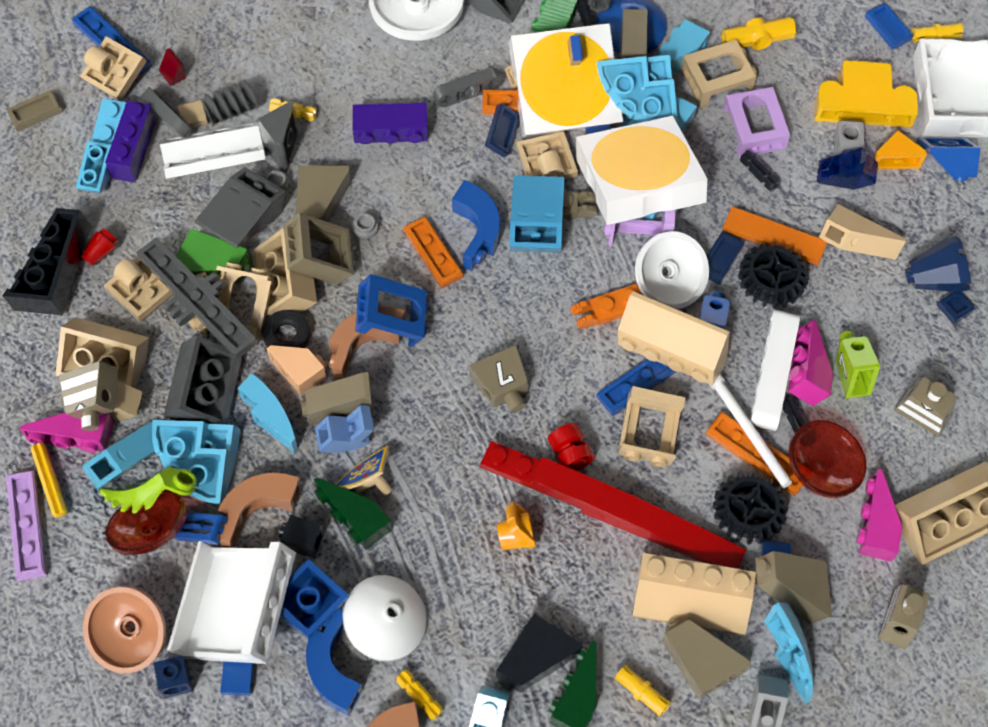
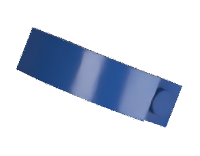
(481, 210)
(332, 686)

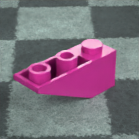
(810, 368)
(67, 431)
(882, 525)

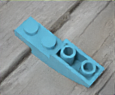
(93, 170)

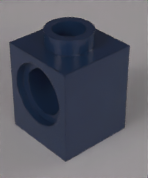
(173, 676)

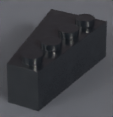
(52, 265)

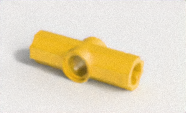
(760, 33)

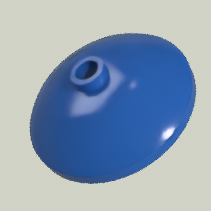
(655, 21)

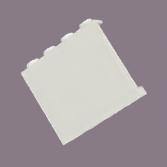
(232, 603)

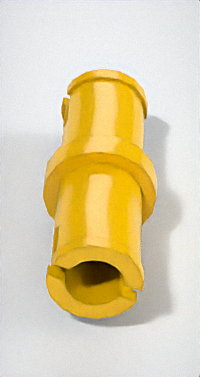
(938, 31)
(642, 690)

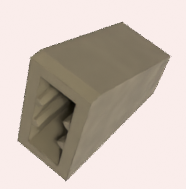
(633, 34)
(321, 190)
(337, 398)
(796, 581)
(702, 657)

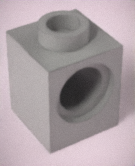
(850, 130)

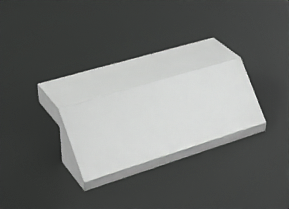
(212, 149)

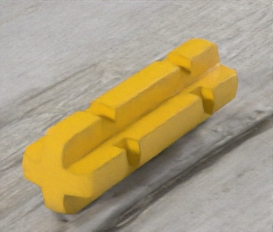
(300, 111)
(419, 694)

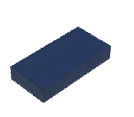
(502, 130)
(723, 256)

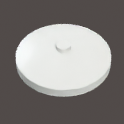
(416, 18)

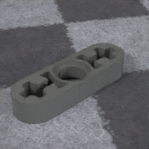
(467, 87)
(167, 113)

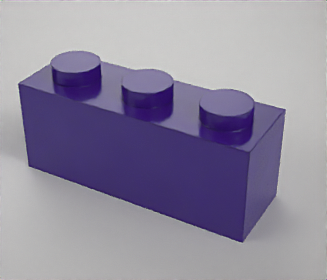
(389, 123)
(130, 141)

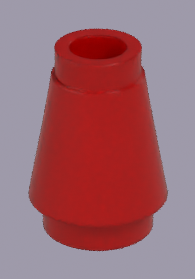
(99, 247)

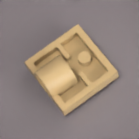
(112, 67)
(547, 156)
(137, 288)

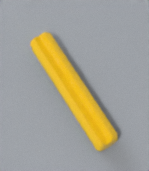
(49, 480)

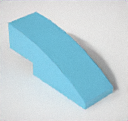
(267, 411)

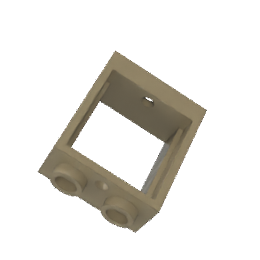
(298, 248)

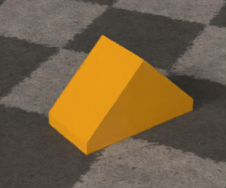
(900, 153)

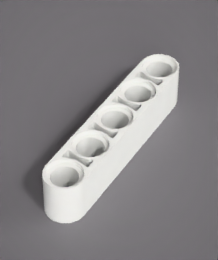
(775, 370)

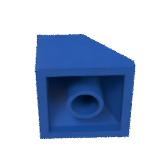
(954, 155)

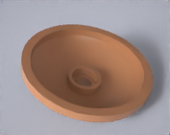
(109, 630)

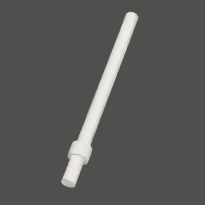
(751, 432)

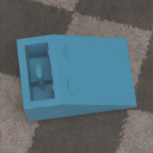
(537, 214)

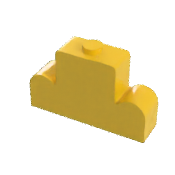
(866, 96)

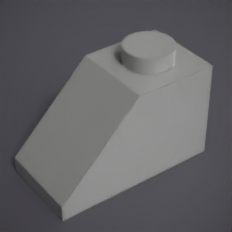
(768, 702)

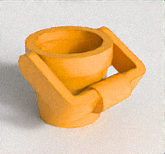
(517, 530)

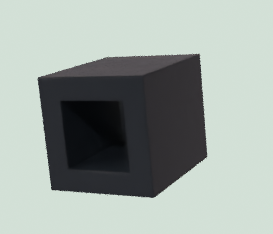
(301, 536)

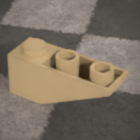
(860, 235)

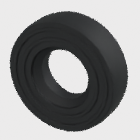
(282, 318)

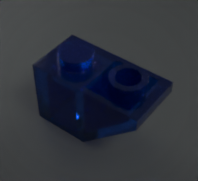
(848, 170)

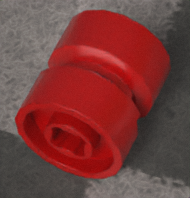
(569, 444)

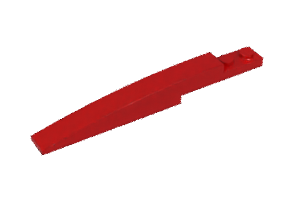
(612, 506)

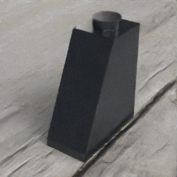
(536, 654)

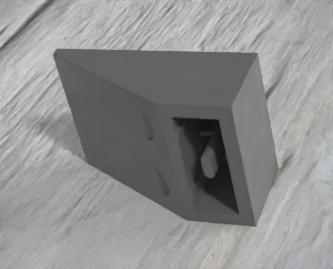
(242, 207)

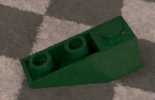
(359, 514)
(579, 698)

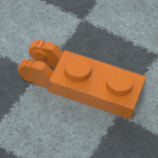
(604, 307)

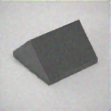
(279, 134)

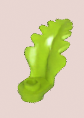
(146, 493)

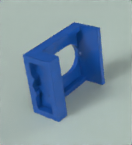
(369, 317)

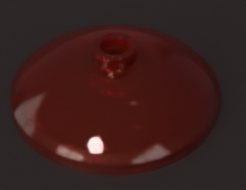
(837, 454)
(147, 529)

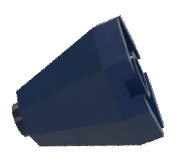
(940, 268)

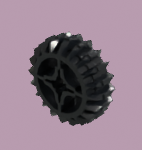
(762, 283)
(760, 512)

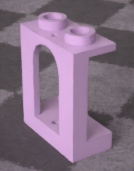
(763, 141)
(642, 226)

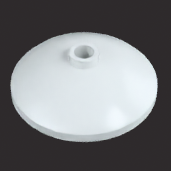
(685, 265)
(373, 629)

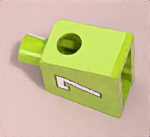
(856, 365)

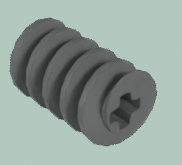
(229, 101)

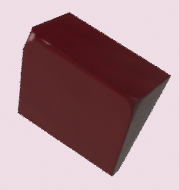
(172, 68)

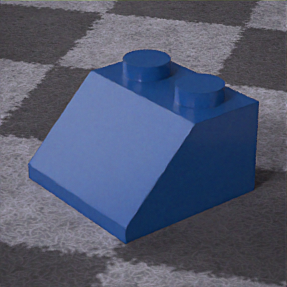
(310, 599)

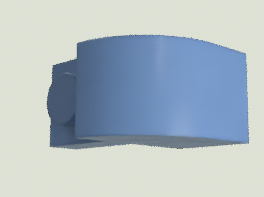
(347, 433)

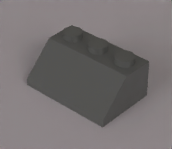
(202, 382)

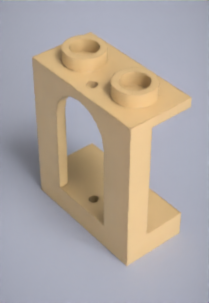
(704, 89)
(264, 287)
(658, 401)

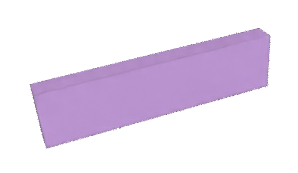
(26, 525)

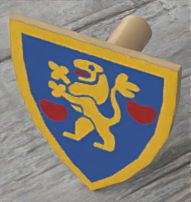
(368, 474)

